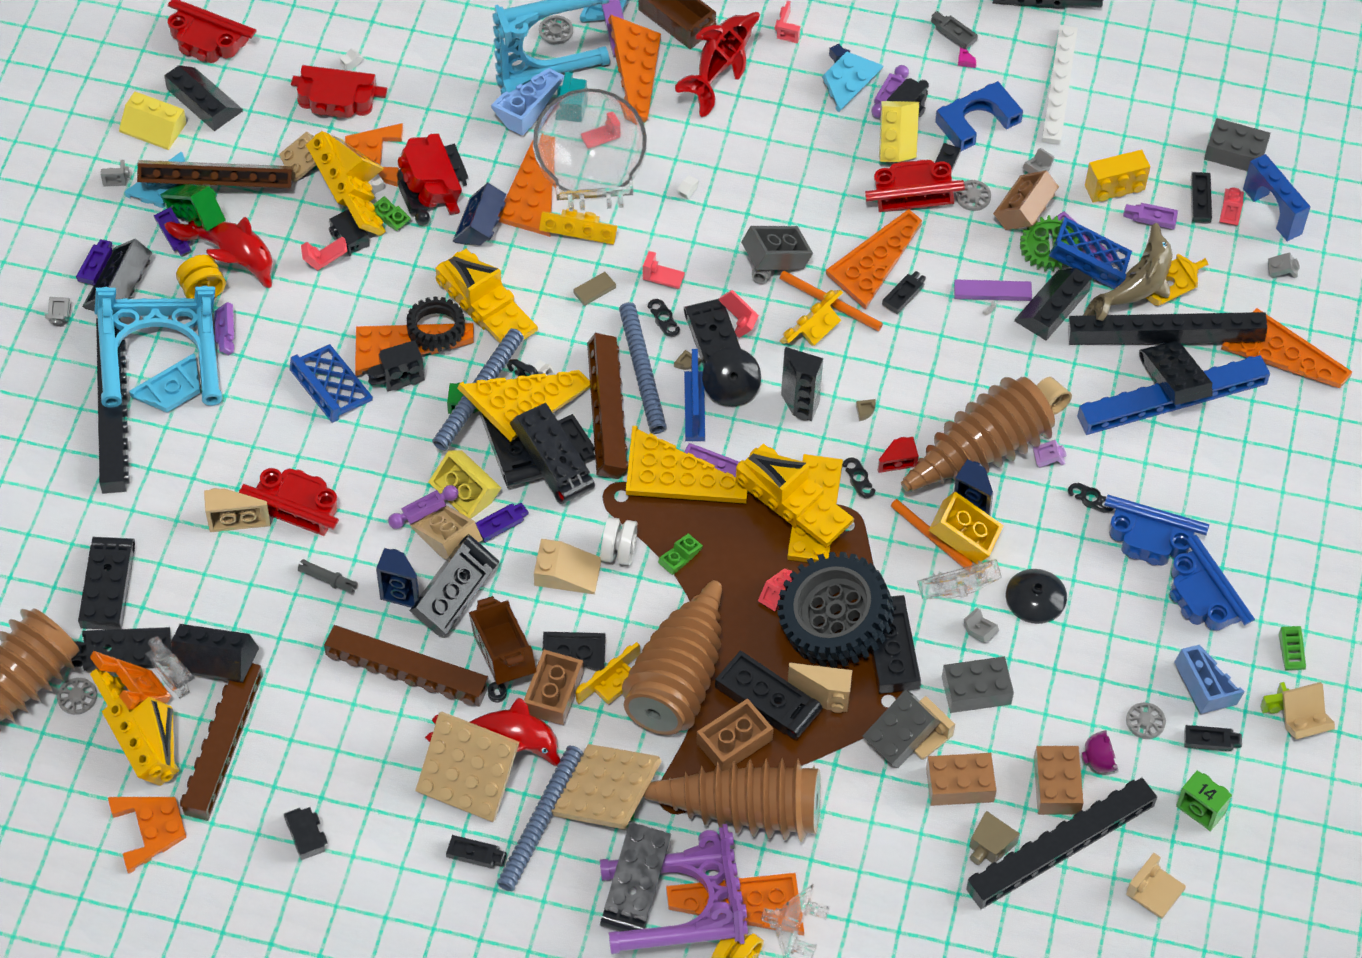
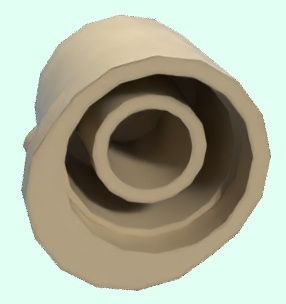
(1055, 394)

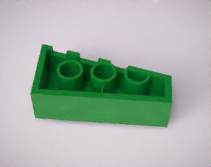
(194, 204)

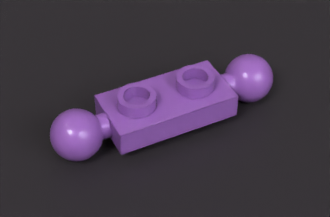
(890, 85)
(422, 507)

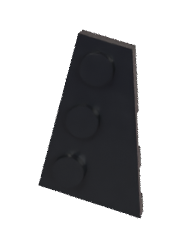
(579, 645)

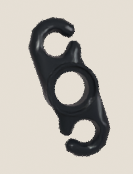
(663, 309)
(521, 367)
(858, 485)
(1085, 490)

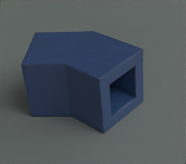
(837, 52)

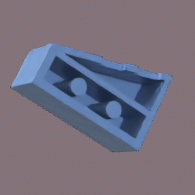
(1205, 681)

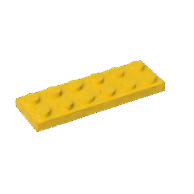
(827, 473)

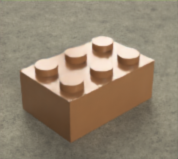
(1026, 200)
(554, 686)
(735, 735)
(961, 779)
(1058, 780)

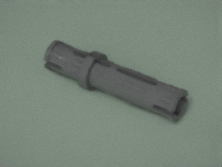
(335, 579)

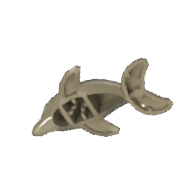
(1141, 280)

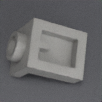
(115, 176)

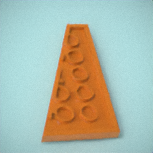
(636, 61)
(527, 197)
(373, 339)
(757, 894)

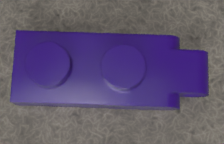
(176, 244)
(95, 262)
(501, 521)

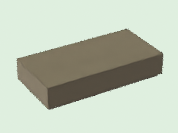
(594, 288)

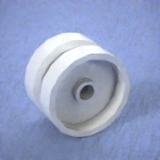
(619, 540)

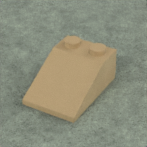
(234, 511)
(445, 530)
(566, 567)
(824, 684)

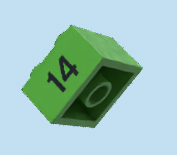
(1204, 800)

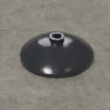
(717, 376)
(1033, 604)

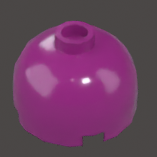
(1100, 753)

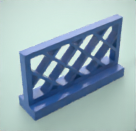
(1087, 262)
(324, 399)
(694, 402)

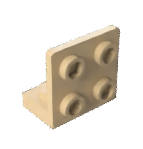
(298, 156)
(1306, 711)
(939, 735)
(1155, 887)

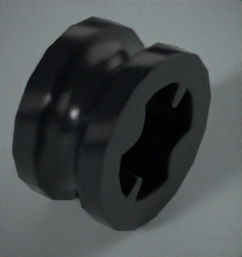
(491, 694)

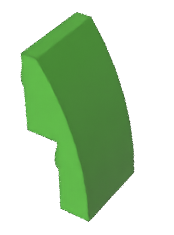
(391, 215)
(680, 554)

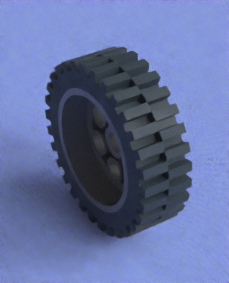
(816, 586)

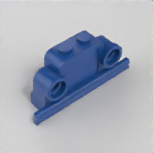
(1151, 532)
(1205, 591)

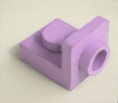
(1049, 453)

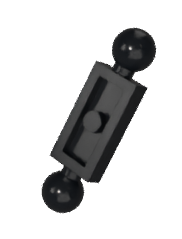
(412, 202)

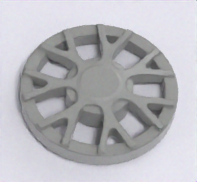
(556, 29)
(974, 195)
(76, 696)
(1146, 720)

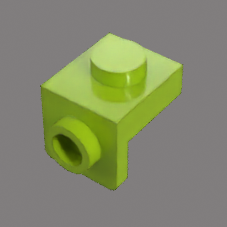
(1274, 702)

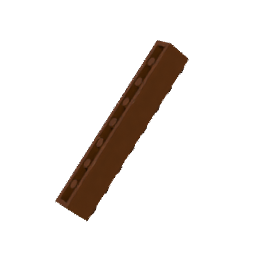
(214, 174)
(607, 406)
(406, 666)
(220, 745)

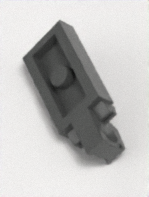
(954, 30)

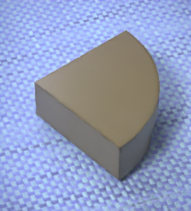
(684, 361)
(865, 408)

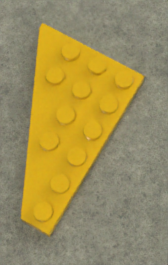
(505, 399)
(666, 472)

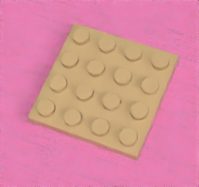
(467, 766)
(606, 786)

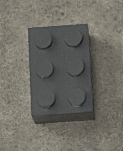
(1235, 144)
(777, 247)
(977, 684)
(901, 728)

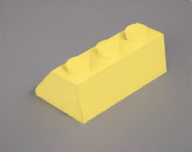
(152, 120)
(898, 131)
(474, 486)

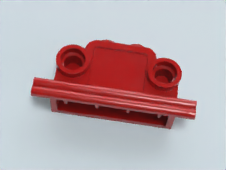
(206, 33)
(336, 91)
(430, 172)
(914, 185)
(296, 499)

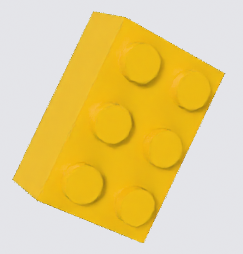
(1117, 176)
(966, 528)

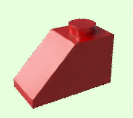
(899, 455)

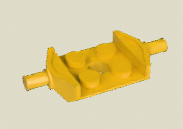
(1183, 275)

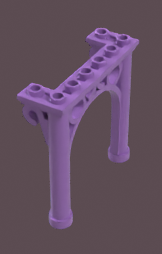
(709, 924)

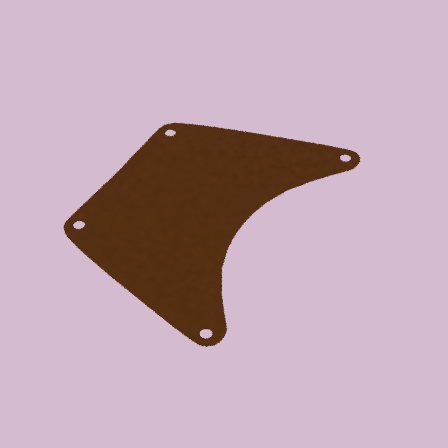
(742, 551)

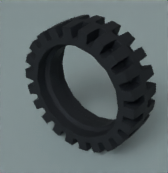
(431, 307)

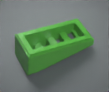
(1292, 634)

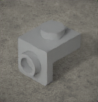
(1041, 162)
(1283, 265)
(58, 310)
(980, 627)

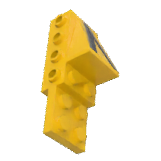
(348, 177)
(481, 294)
(789, 492)
(142, 732)

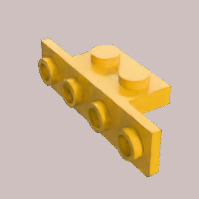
(578, 225)
(817, 322)
(608, 681)

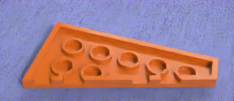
(869, 264)
(1293, 354)

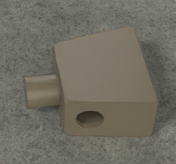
(992, 839)

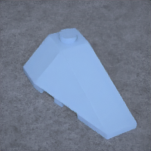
(524, 104)

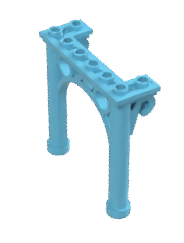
(511, 39)
(154, 311)

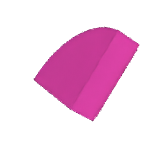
(966, 59)

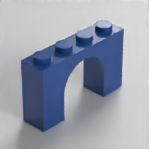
(992, 99)
(1266, 177)

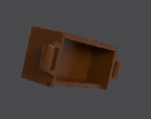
(679, 17)
(501, 640)

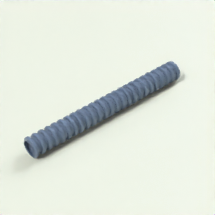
(642, 368)
(490, 370)
(539, 819)

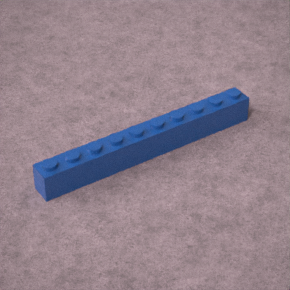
(1154, 401)

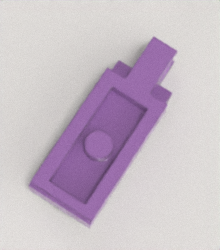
(1152, 214)
(224, 328)

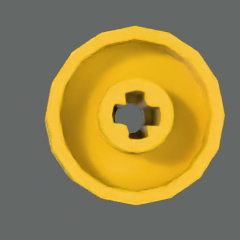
(199, 272)
(730, 949)

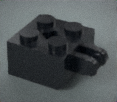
(912, 92)
(398, 367)

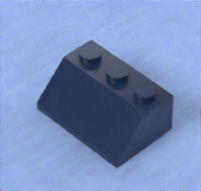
(480, 216)
(974, 485)
(397, 578)

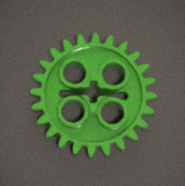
(1032, 245)

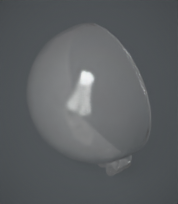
(590, 146)

